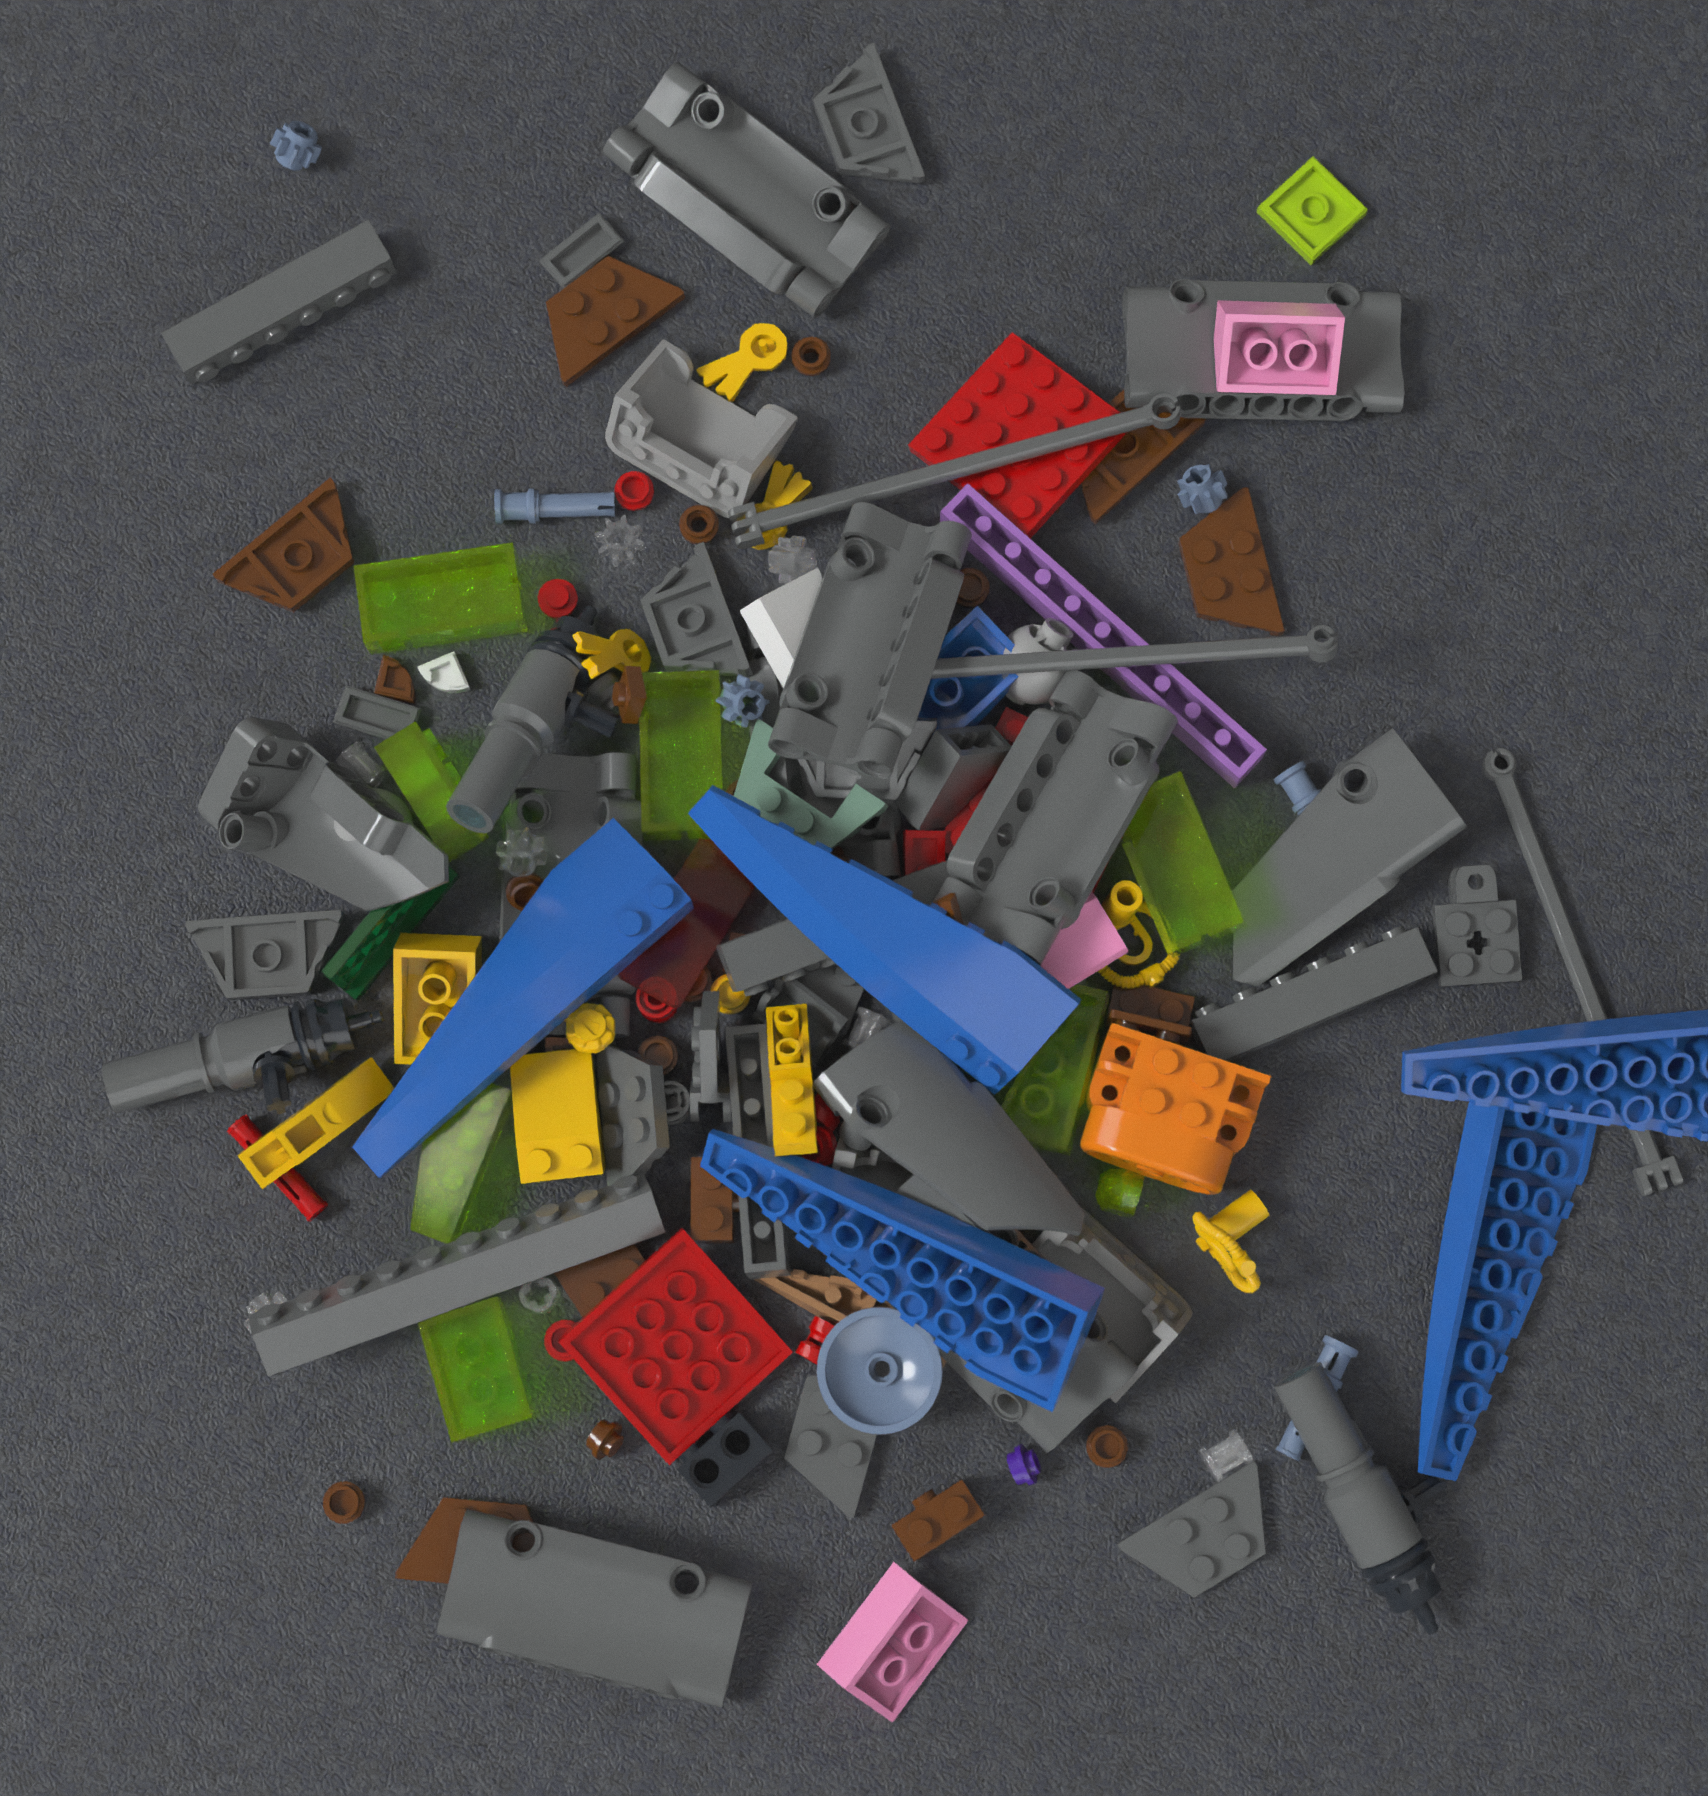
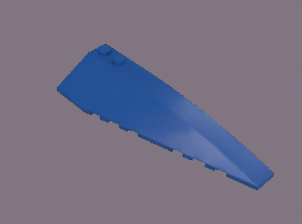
(564, 947)
(944, 979)
(1599, 1072)
(1498, 1229)
(973, 1292)

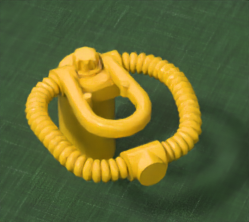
(1120, 906)
(1223, 1230)

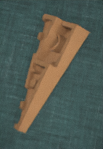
(823, 1296)

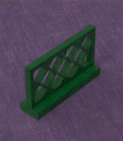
(372, 943)

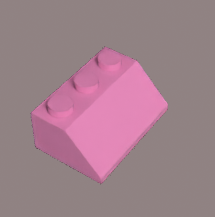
(1277, 347)
(1084, 946)
(892, 1642)

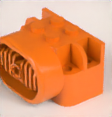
(1169, 1110)

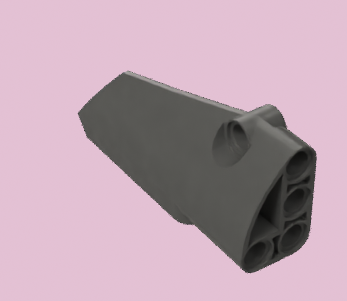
(1339, 857)
(945, 1132)

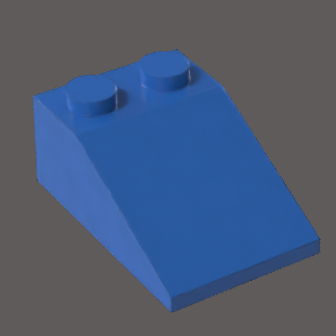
(968, 699)

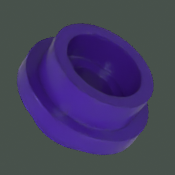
(1024, 1465)

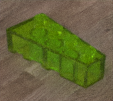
(1054, 1083)
(455, 1164)

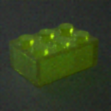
(427, 784)
(477, 1370)

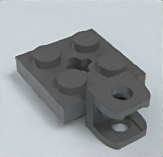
(1471, 912)
(706, 1080)

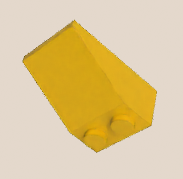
(428, 981)
(556, 1116)

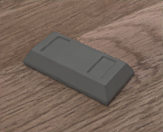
(581, 250)
(373, 713)

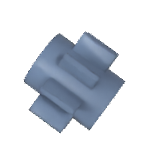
(296, 145)
(1202, 489)
(745, 691)

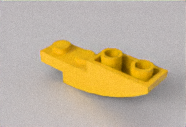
(791, 1080)
(316, 1123)

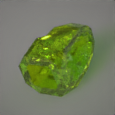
(1119, 1191)

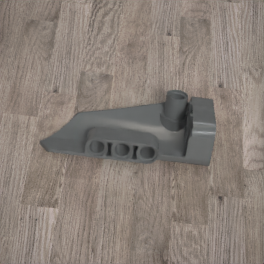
(281, 803)

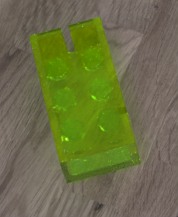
(440, 598)
(679, 750)
(1180, 868)

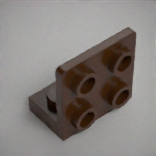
(1152, 1012)

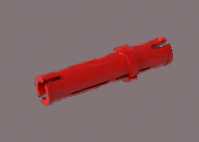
(291, 1182)

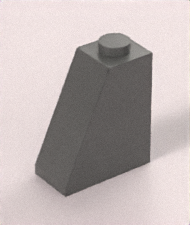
(951, 774)

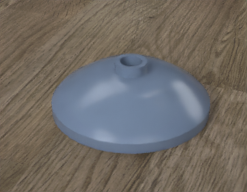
(850, 1377)

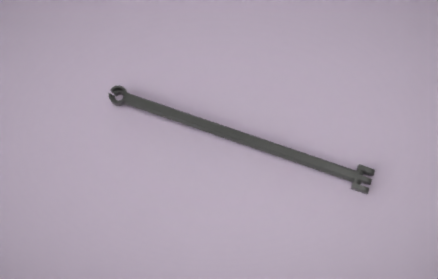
(750, 524)
(1143, 655)
(1570, 949)

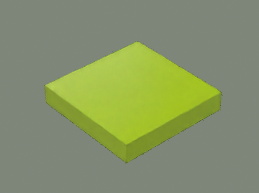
(1312, 210)

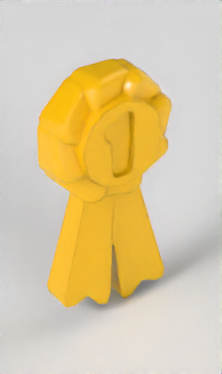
(761, 349)
(780, 493)
(622, 650)
(590, 1028)

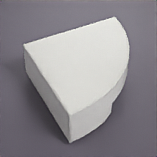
(445, 674)

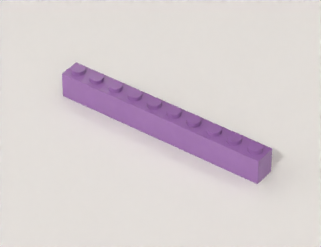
(1061, 597)

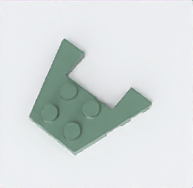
(782, 805)

